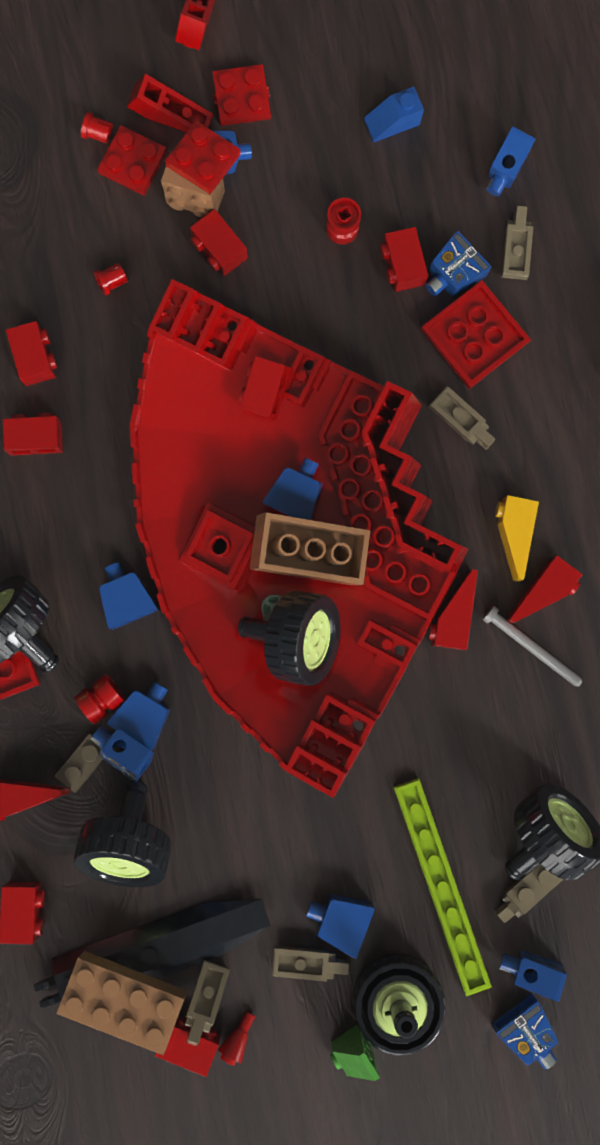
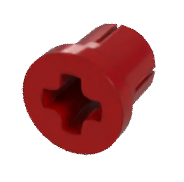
(96, 128)
(110, 278)

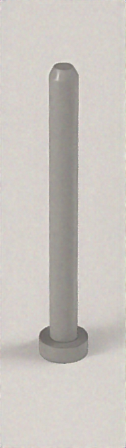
(493, 616)

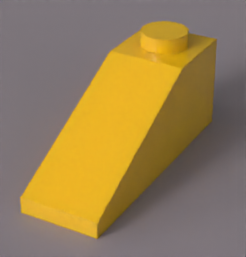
(516, 530)

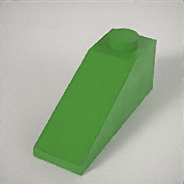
(355, 1055)

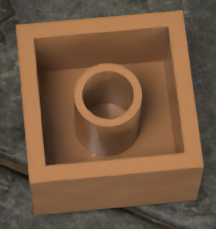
(185, 195)

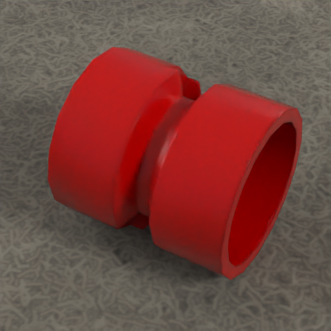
(343, 220)
(99, 699)

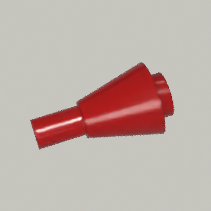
(235, 1044)

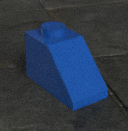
(395, 115)

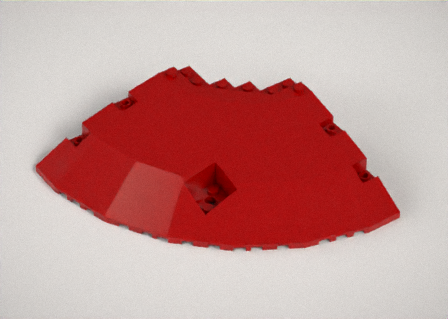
(205, 478)

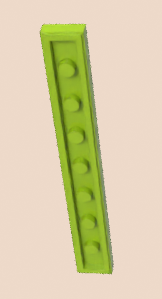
(442, 887)

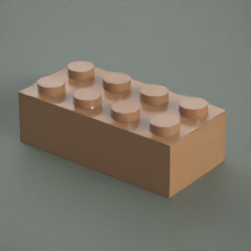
(309, 549)
(122, 1002)

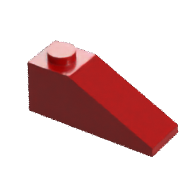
(194, 22)
(165, 105)
(552, 584)
(454, 620)
(20, 796)

